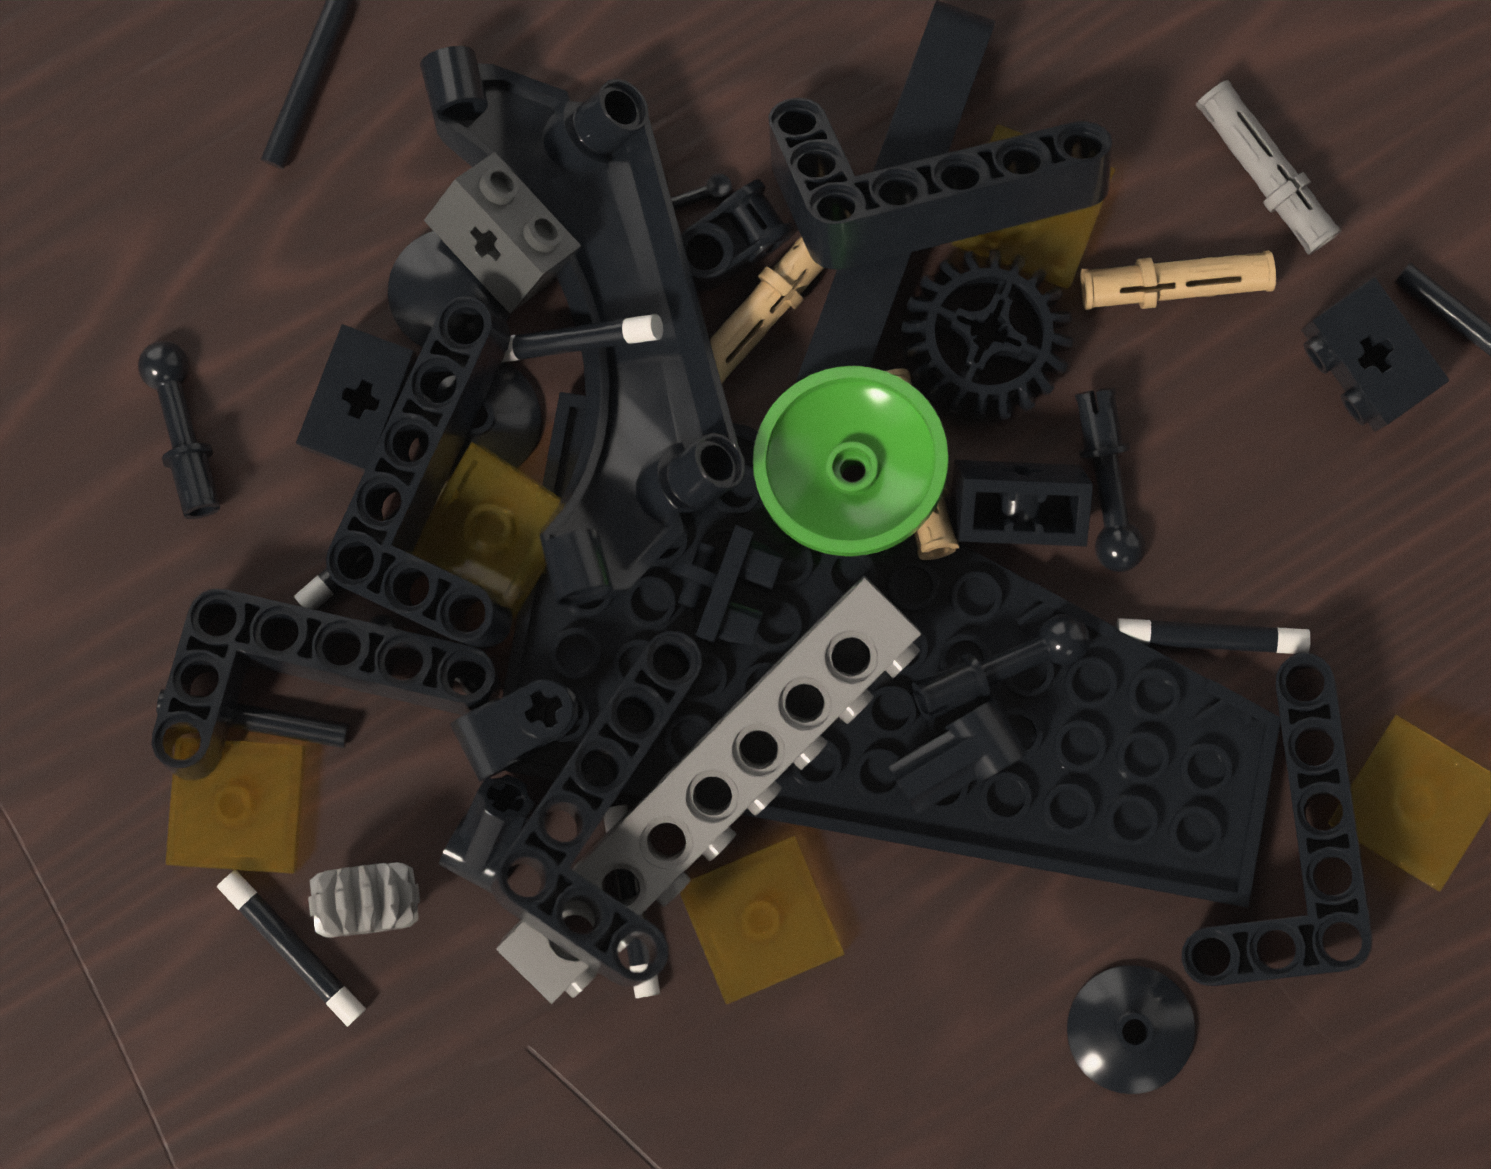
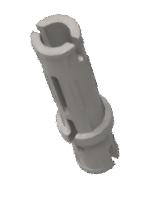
(1277, 179)

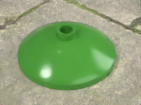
(845, 421)

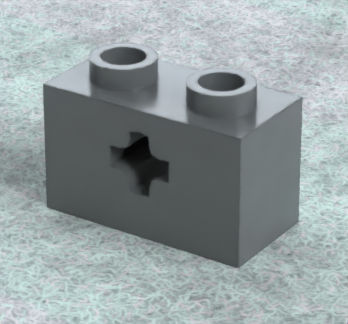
(502, 232)

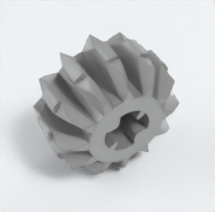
(364, 899)

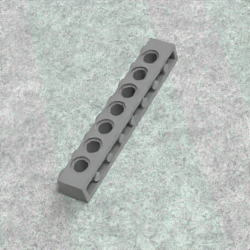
(858, 614)

